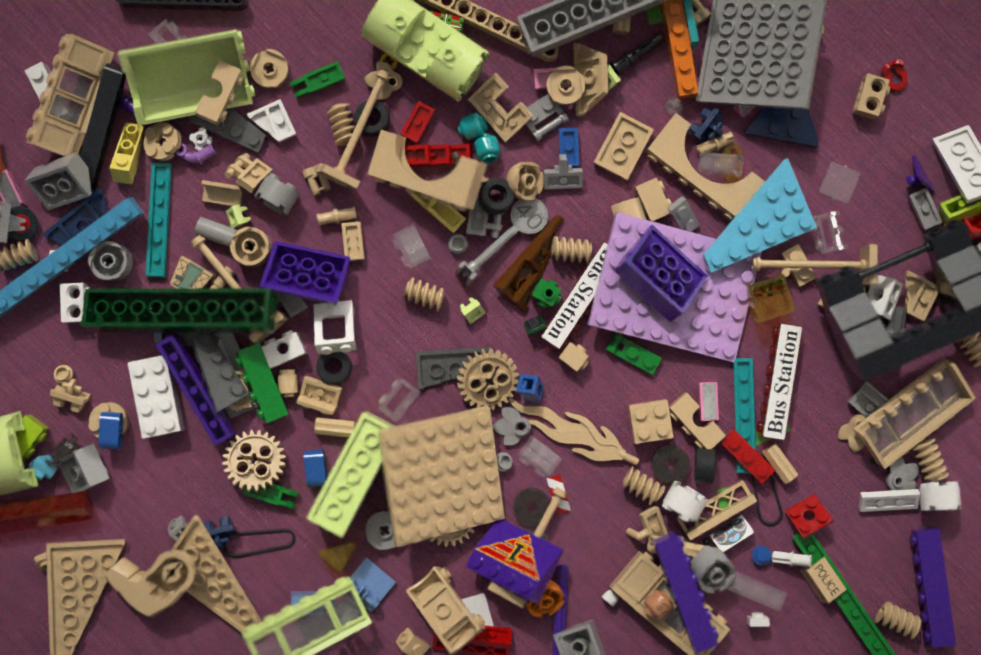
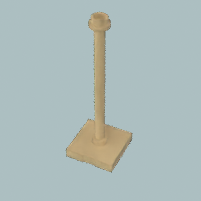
(338, 174)
(868, 259)
(280, 317)
(505, 592)

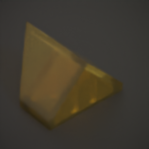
(338, 555)

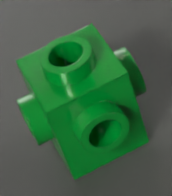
(539, 293)

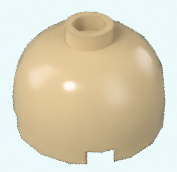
(525, 180)

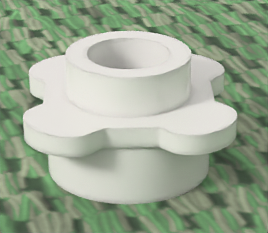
(205, 139)

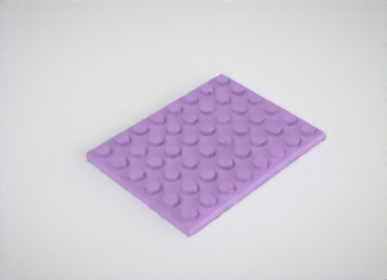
(711, 321)

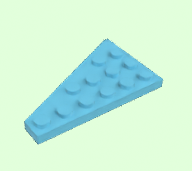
(767, 219)

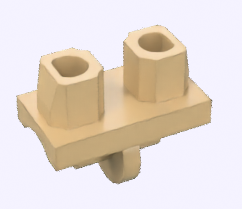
(71, 393)

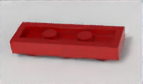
(747, 456)

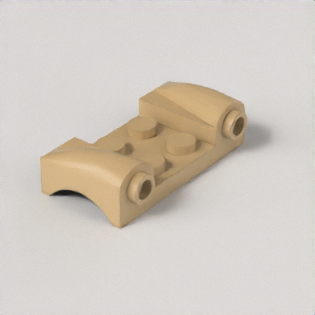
(445, 610)

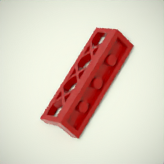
(490, 637)

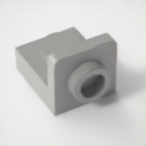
(177, 527)

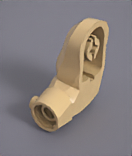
(157, 587)

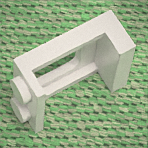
(327, 311)

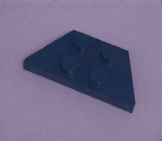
(784, 125)
(79, 218)

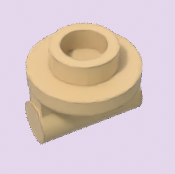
(41, 561)

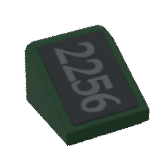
(534, 325)

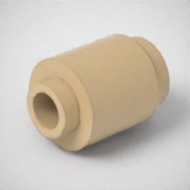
(287, 383)

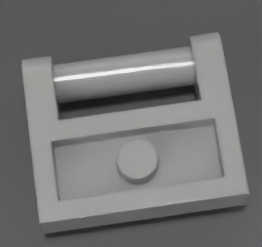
(542, 110)

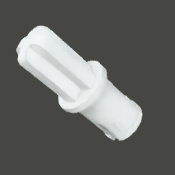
(792, 559)

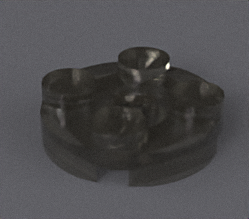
(61, 450)
(675, 454)
(525, 497)

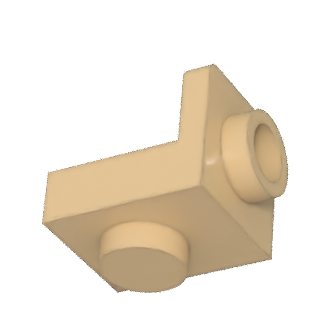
(411, 643)

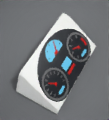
(731, 533)

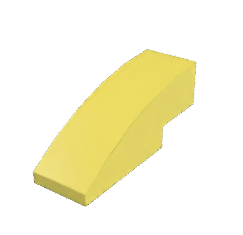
(443, 213)

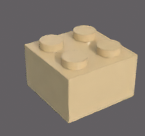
(650, 421)

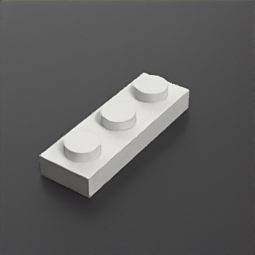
(889, 500)

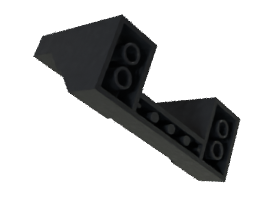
(857, 327)

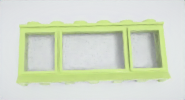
(310, 623)

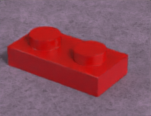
(417, 122)

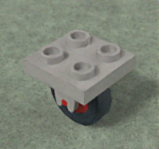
(16, 222)

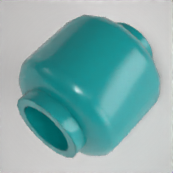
(472, 126)
(487, 148)

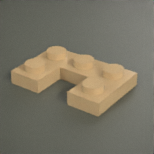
(502, 122)

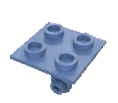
(371, 583)

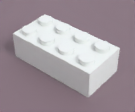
(155, 397)

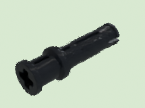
(629, 58)

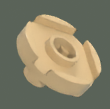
(259, 73)
(562, 96)
(155, 134)
(106, 407)

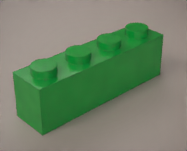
(261, 383)

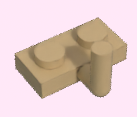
(800, 275)
(652, 524)

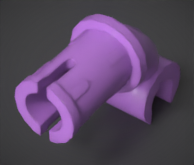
(197, 157)

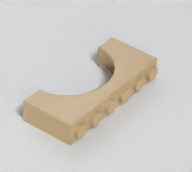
(670, 152)
(458, 187)

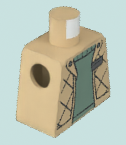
(191, 275)

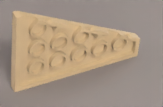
(214, 580)
(74, 585)

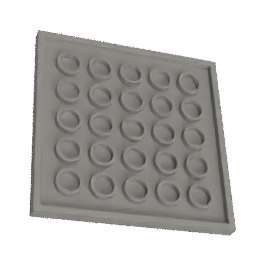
(761, 53)

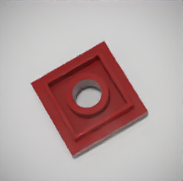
(809, 506)

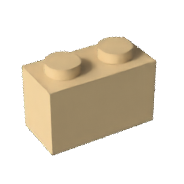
(653, 199)

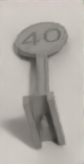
(526, 216)

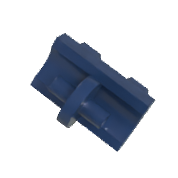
(710, 127)
(221, 535)

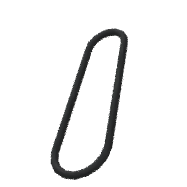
(777, 498)
(263, 550)

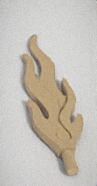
(581, 433)

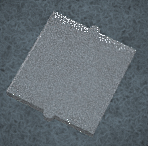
(839, 182)

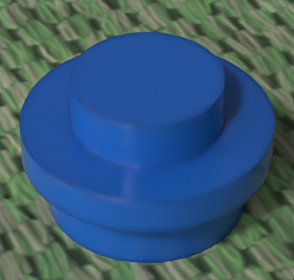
(761, 555)

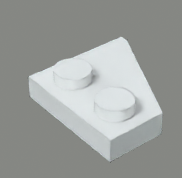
(274, 120)

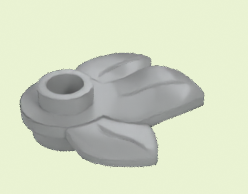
(509, 426)
(904, 474)

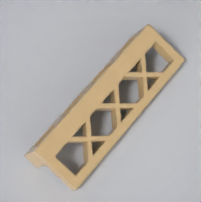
(721, 515)

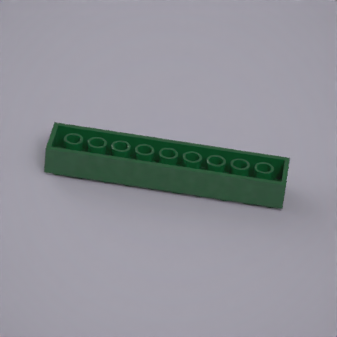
(180, 310)

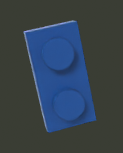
(569, 145)

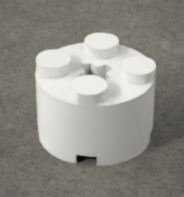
(940, 496)
(684, 501)

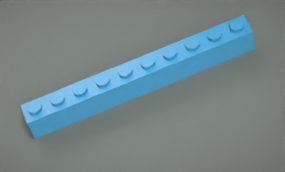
(68, 254)

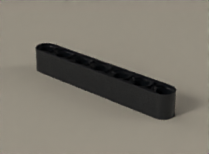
(227, 5)
(102, 121)

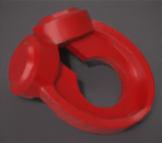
(898, 66)

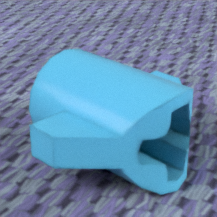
(41, 468)

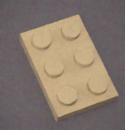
(623, 146)

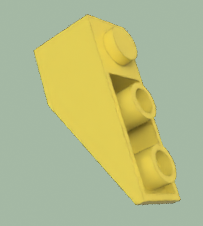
(127, 154)

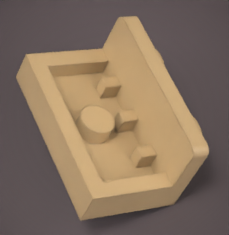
(319, 395)

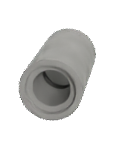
(214, 231)

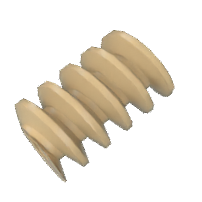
(341, 123)
(571, 249)
(17, 256)
(423, 293)
(973, 344)
(931, 460)
(643, 486)
(899, 618)

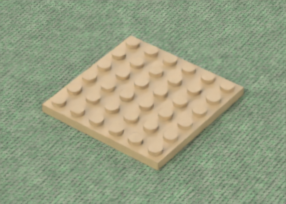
(441, 475)

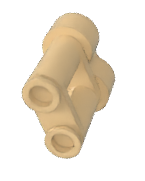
(702, 14)
(310, 175)

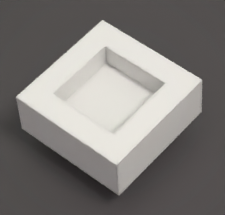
(757, 620)

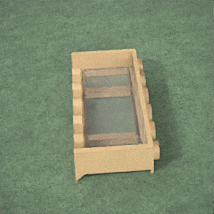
(915, 413)

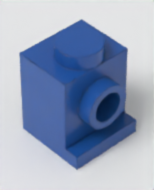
(530, 388)

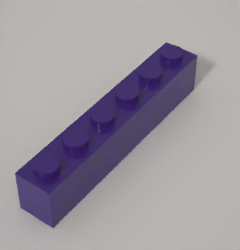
(195, 388)
(933, 587)
(685, 592)

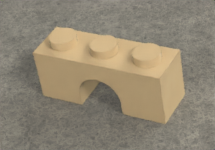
(214, 109)
(683, 410)

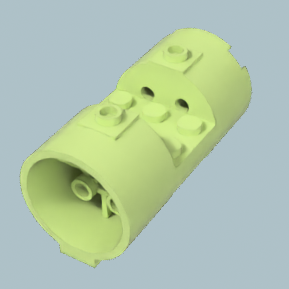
(425, 45)

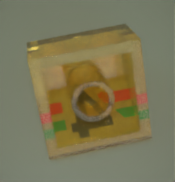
(769, 299)

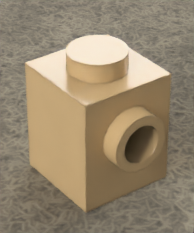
(574, 357)

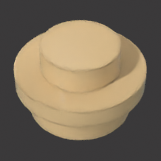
(63, 374)

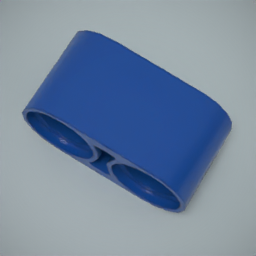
(110, 430)
(315, 468)

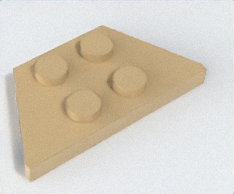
(593, 67)

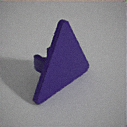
(920, 176)

